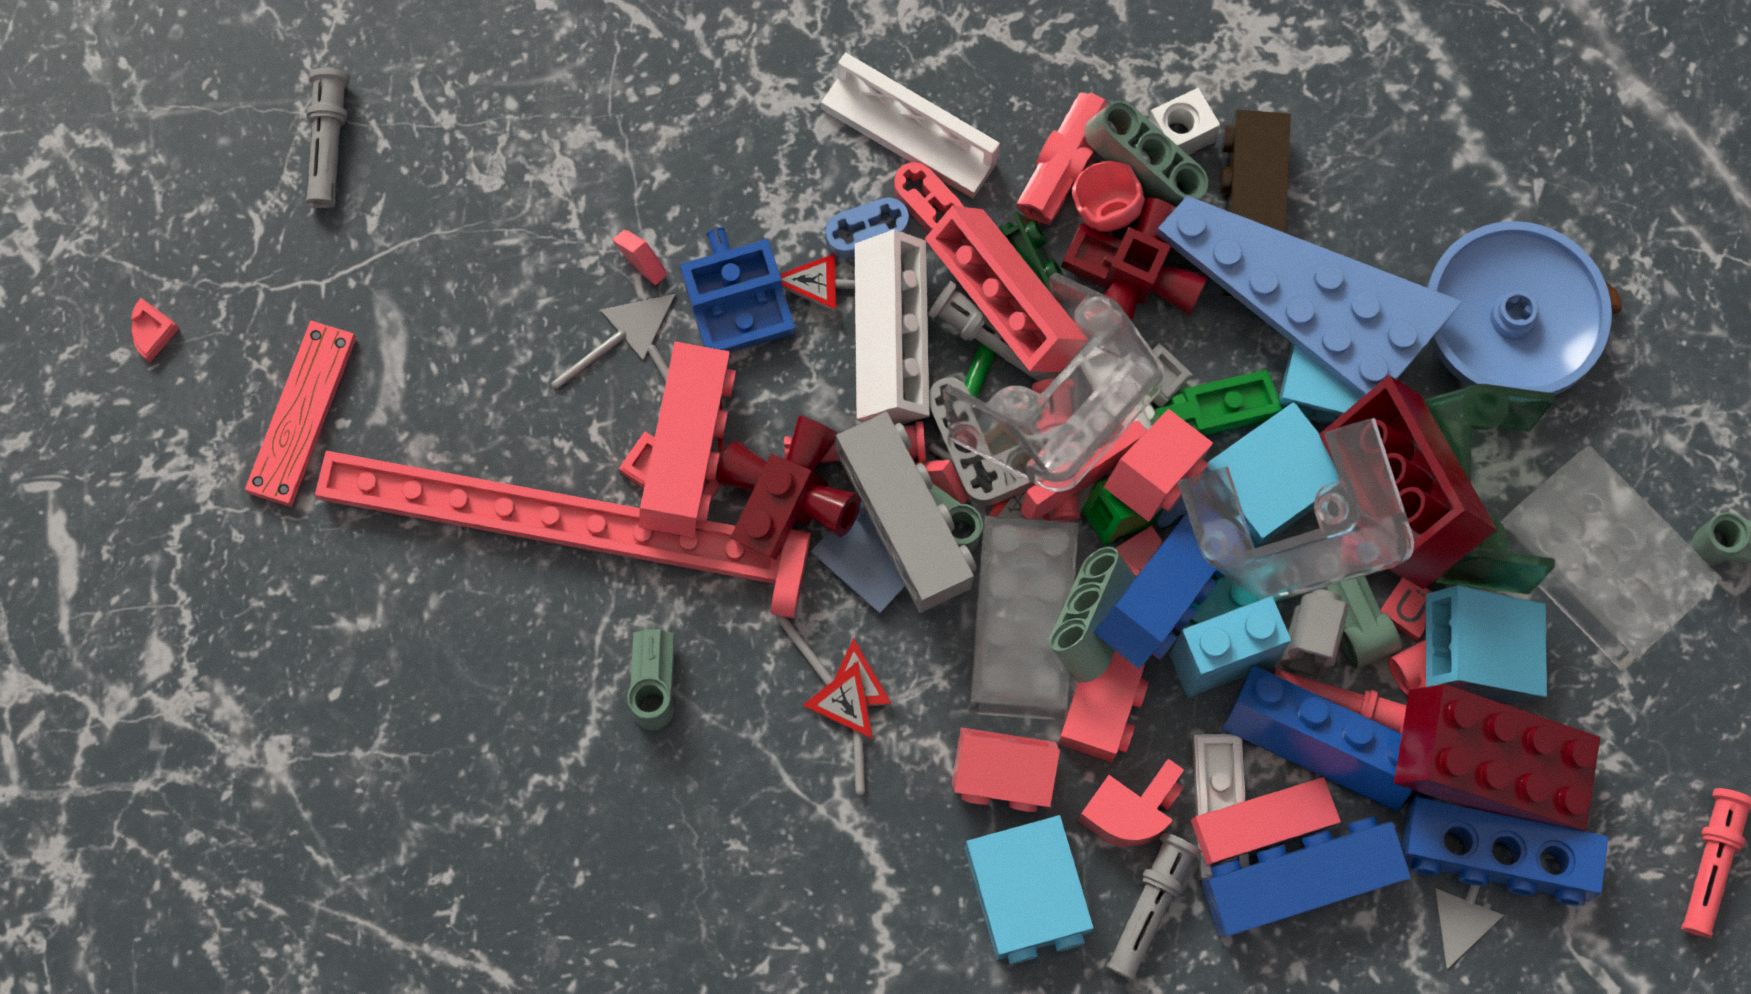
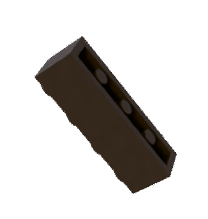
(1257, 167)

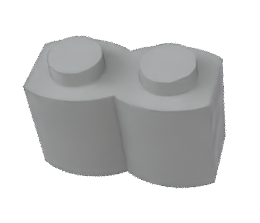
(1315, 633)

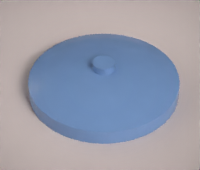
(1529, 308)

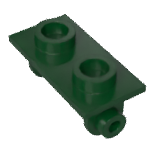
(1028, 241)

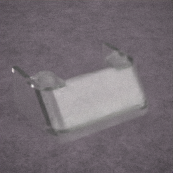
(1080, 414)
(1357, 517)

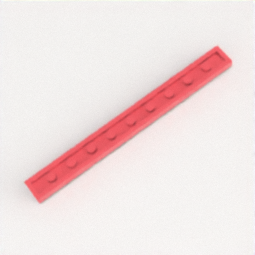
(533, 515)

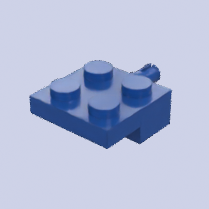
(737, 295)

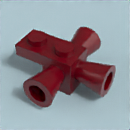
(1134, 264)
(786, 490)

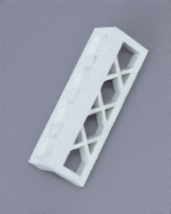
(911, 126)

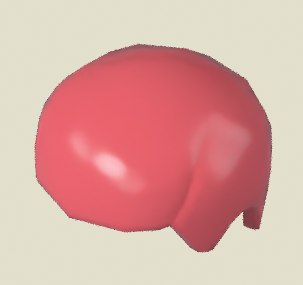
(1108, 196)

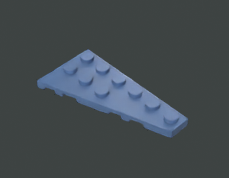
(1326, 304)

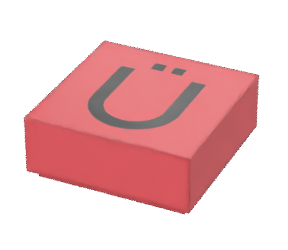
(1407, 608)

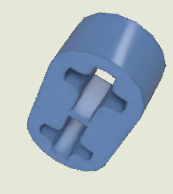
(862, 218)

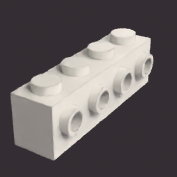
(891, 327)

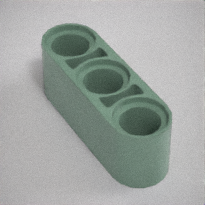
(1136, 135)
(1094, 593)

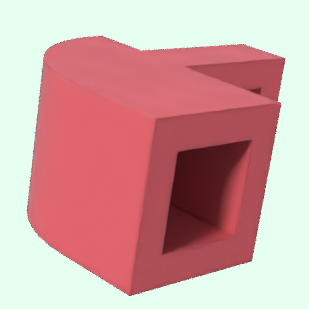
(1125, 817)

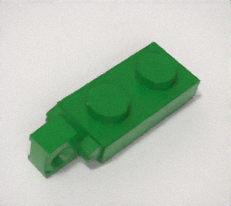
(1226, 403)

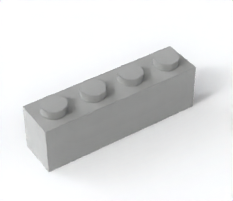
(904, 511)

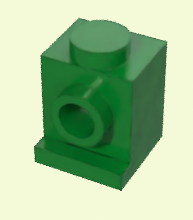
(1111, 516)

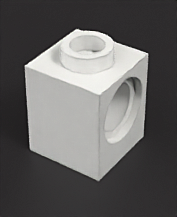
(1193, 113)

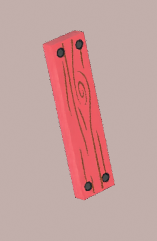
(300, 414)

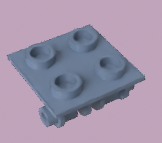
(862, 562)

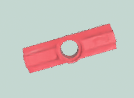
(1060, 162)

